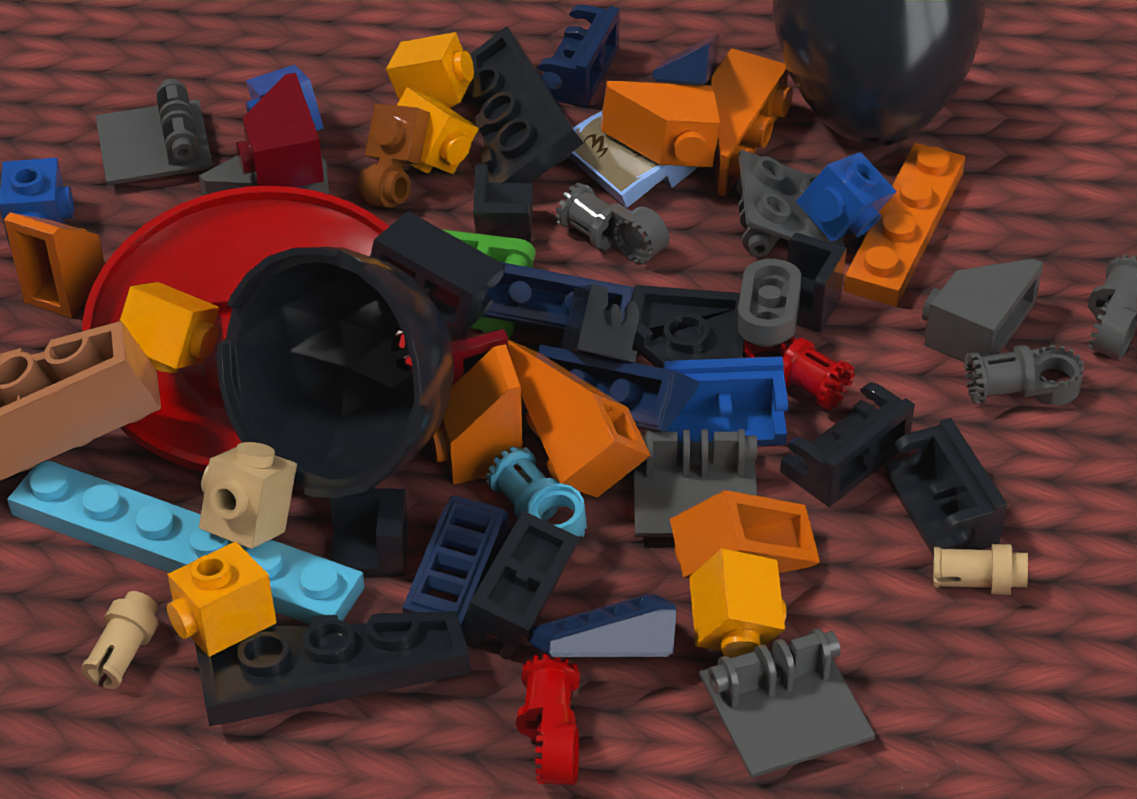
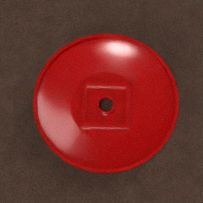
(206, 252)

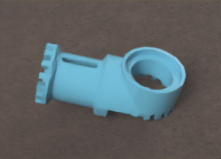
(534, 492)

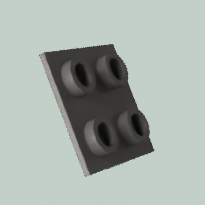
(155, 138)
(769, 203)
(688, 474)
(786, 703)

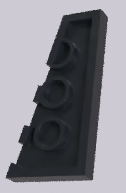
(517, 113)
(330, 662)

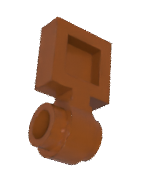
(393, 140)

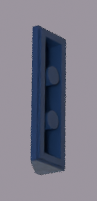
(691, 65)
(544, 296)
(649, 392)

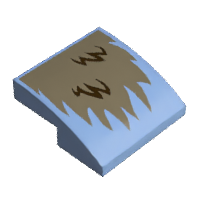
(618, 167)

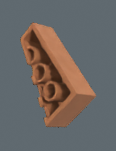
(71, 394)

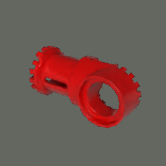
(810, 370)
(549, 718)

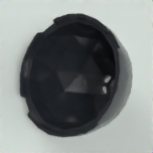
(878, 64)
(322, 371)

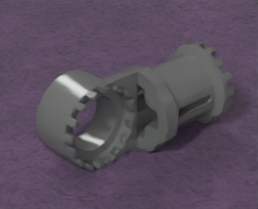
(613, 224)
(1115, 308)
(1021, 373)

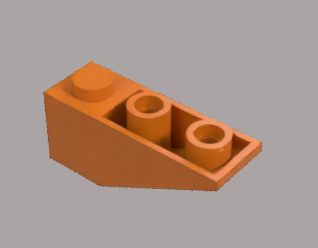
(749, 99)
(583, 430)

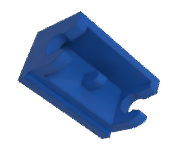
(734, 397)

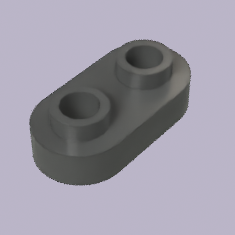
(769, 302)

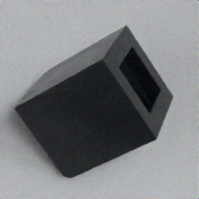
(502, 207)
(821, 278)
(371, 532)

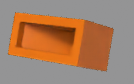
(663, 121)
(54, 262)
(480, 418)
(744, 525)

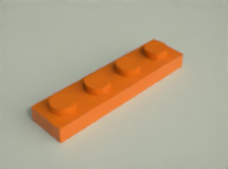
(906, 225)

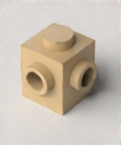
(247, 494)

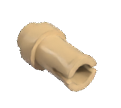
(990, 569)
(128, 625)

